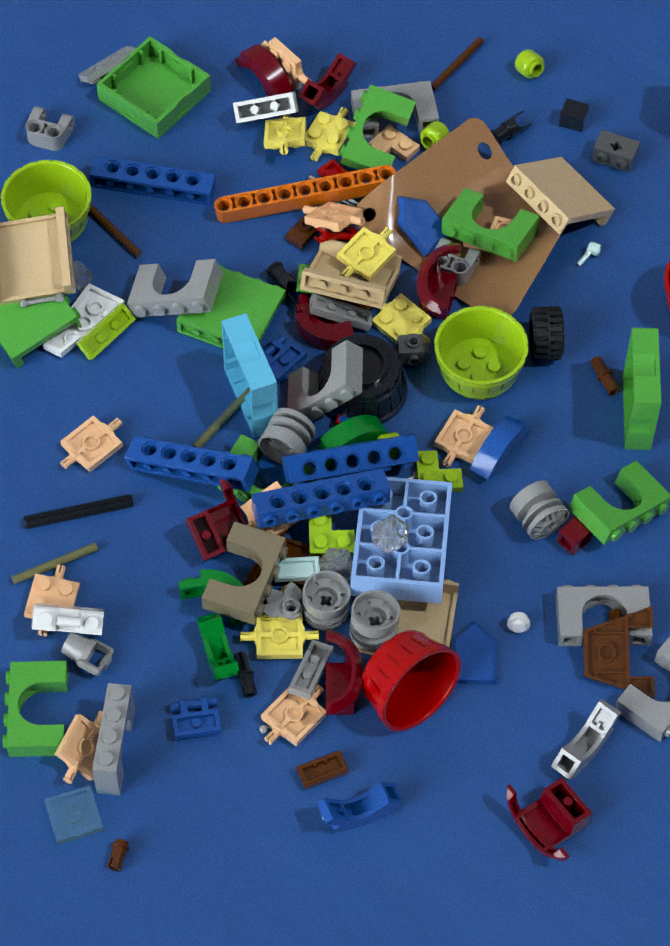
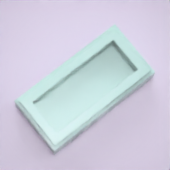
(298, 568)

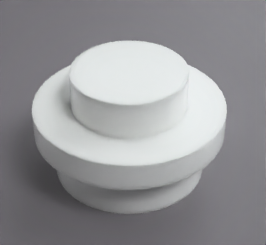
(518, 622)

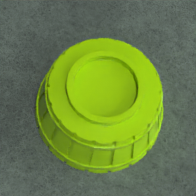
(45, 186)
(480, 351)

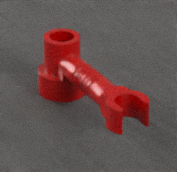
(329, 235)

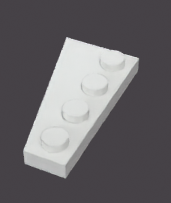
(93, 306)

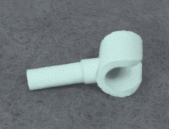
(593, 248)

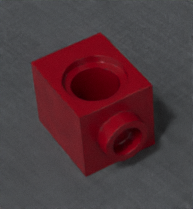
(574, 536)

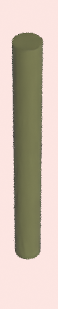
(226, 415)
(81, 552)

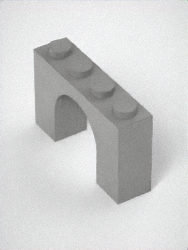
(424, 109)
(194, 297)
(342, 385)
(574, 601)
(644, 711)
(116, 718)

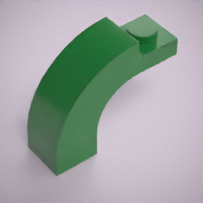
(352, 431)
(195, 588)
(216, 646)

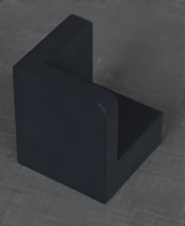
(573, 115)

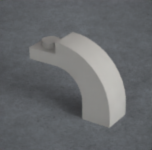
(588, 741)

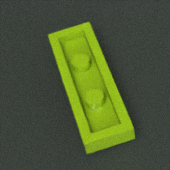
(105, 331)

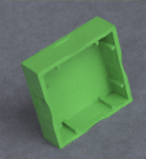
(154, 87)
(641, 388)

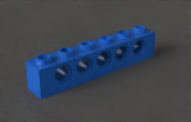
(152, 180)
(404, 444)
(191, 462)
(320, 498)

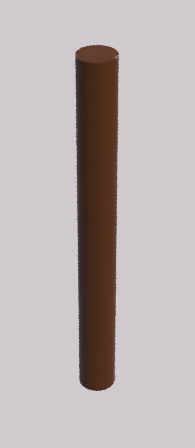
(456, 64)
(114, 231)

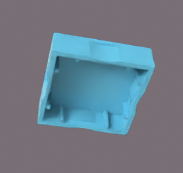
(248, 367)

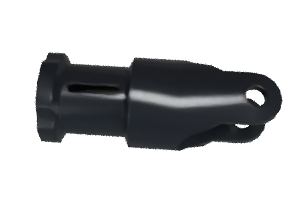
(508, 129)
(283, 279)

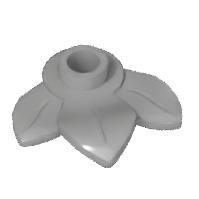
(281, 601)

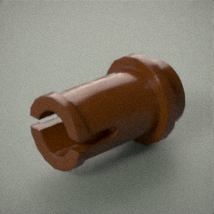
(118, 854)

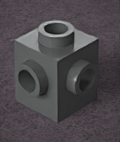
(412, 349)

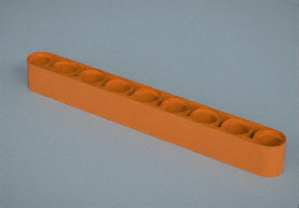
(295, 192)

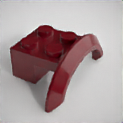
(437, 287)
(213, 525)
(343, 679)
(551, 818)

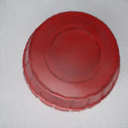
(410, 679)

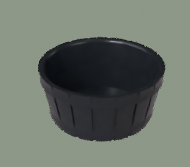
(382, 380)

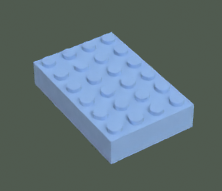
(417, 567)

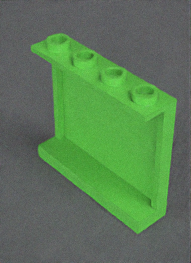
(235, 297)
(32, 326)

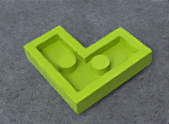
(428, 469)
(322, 536)

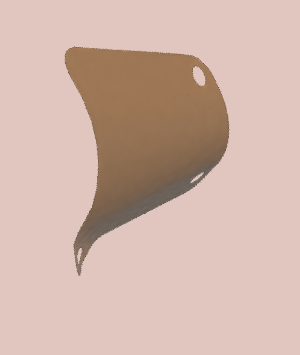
(440, 178)

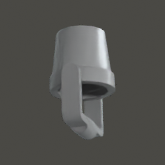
(81, 650)

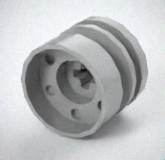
(286, 434)
(539, 510)
(325, 600)
(373, 619)

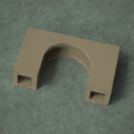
(247, 601)

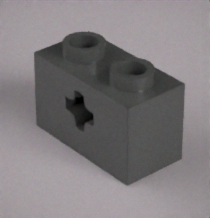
(615, 151)

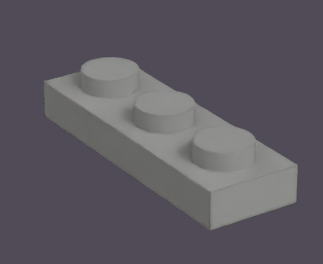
(103, 67)
(340, 312)
(310, 669)

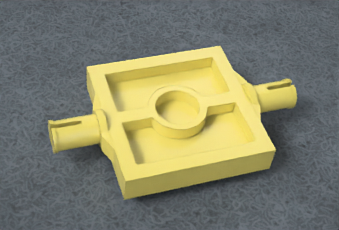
(285, 133)
(328, 133)
(366, 253)
(401, 318)
(279, 637)

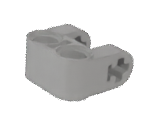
(47, 134)
(462, 267)

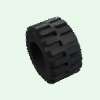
(546, 333)

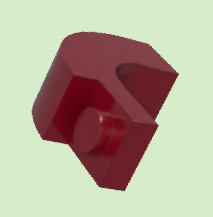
(266, 69)
(331, 85)
(315, 332)

